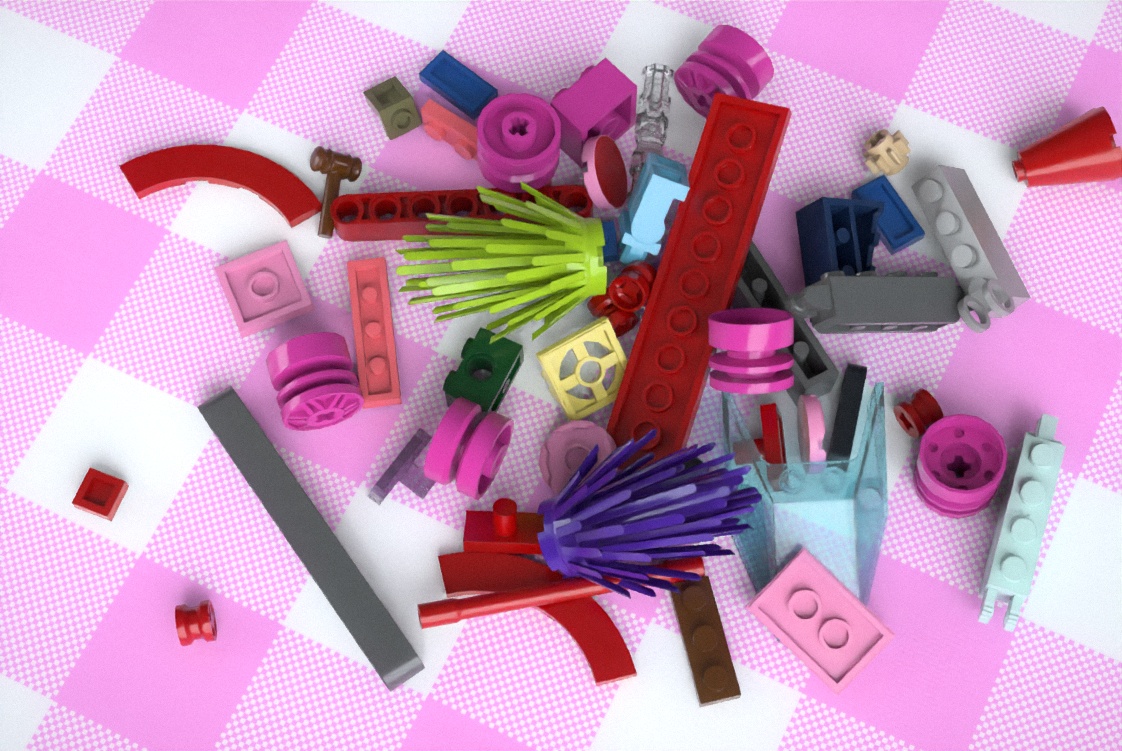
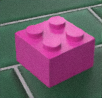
(593, 106)

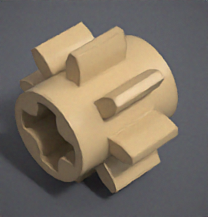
(886, 152)

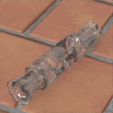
(654, 109)

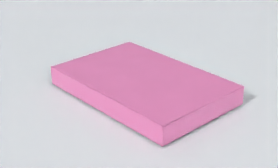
(820, 620)

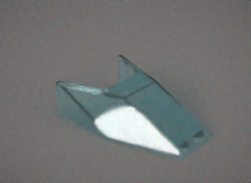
(825, 506)

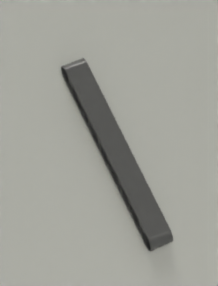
(311, 539)

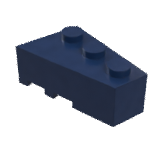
(837, 236)

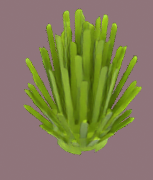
(547, 259)

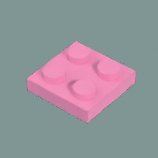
(264, 288)

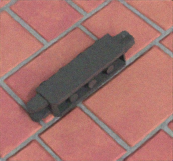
(878, 303)

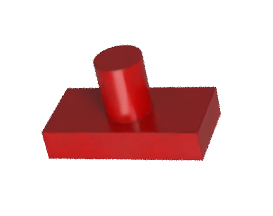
(772, 444)
(503, 530)

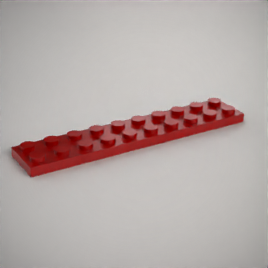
(697, 274)

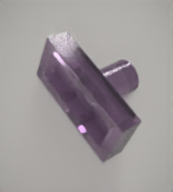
(405, 471)

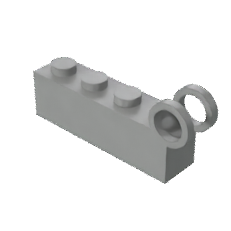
(970, 246)

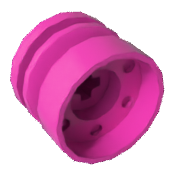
(725, 64)
(751, 356)
(314, 381)
(970, 448)

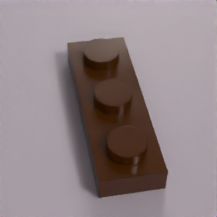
(704, 642)

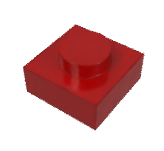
(100, 494)

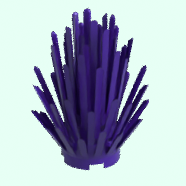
(639, 513)

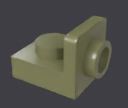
(393, 107)

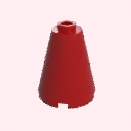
(1072, 153)

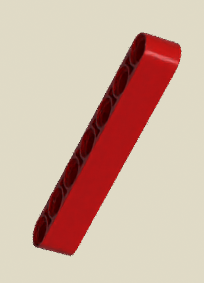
(408, 205)

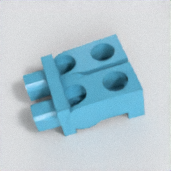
(648, 205)

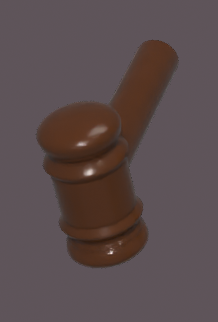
(338, 168)

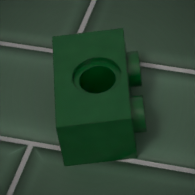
(500, 358)

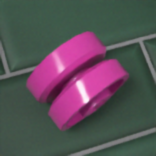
(518, 142)
(468, 448)

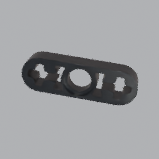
(847, 413)

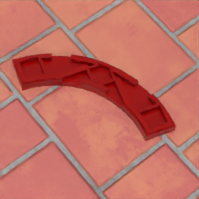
(223, 167)
(582, 618)

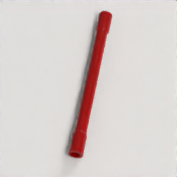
(454, 610)

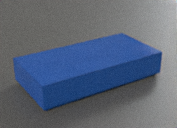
(458, 84)
(896, 224)

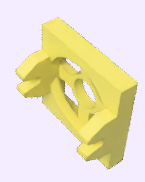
(551, 359)

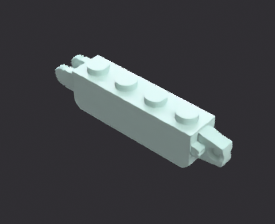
(1021, 522)

